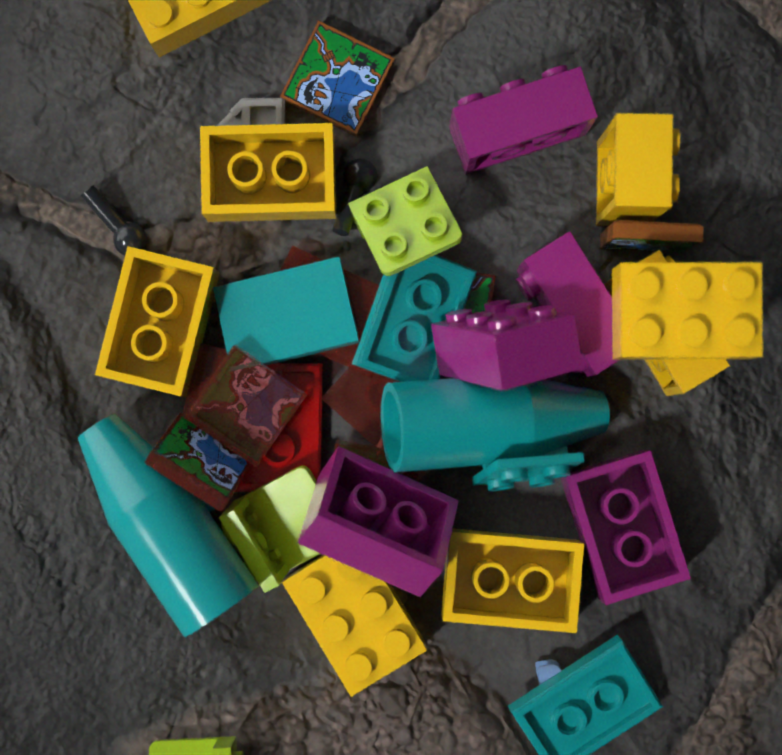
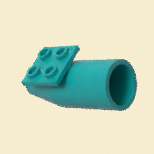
(509, 432)
(164, 528)

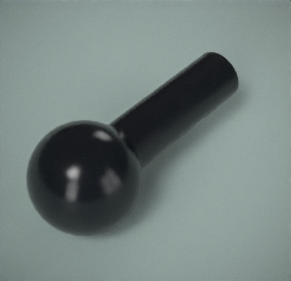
(359, 177)
(124, 233)

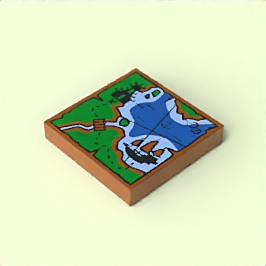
(337, 78)
(651, 236)

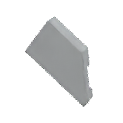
(256, 112)

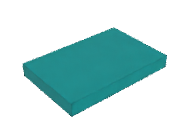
(288, 312)
(399, 329)
(586, 703)

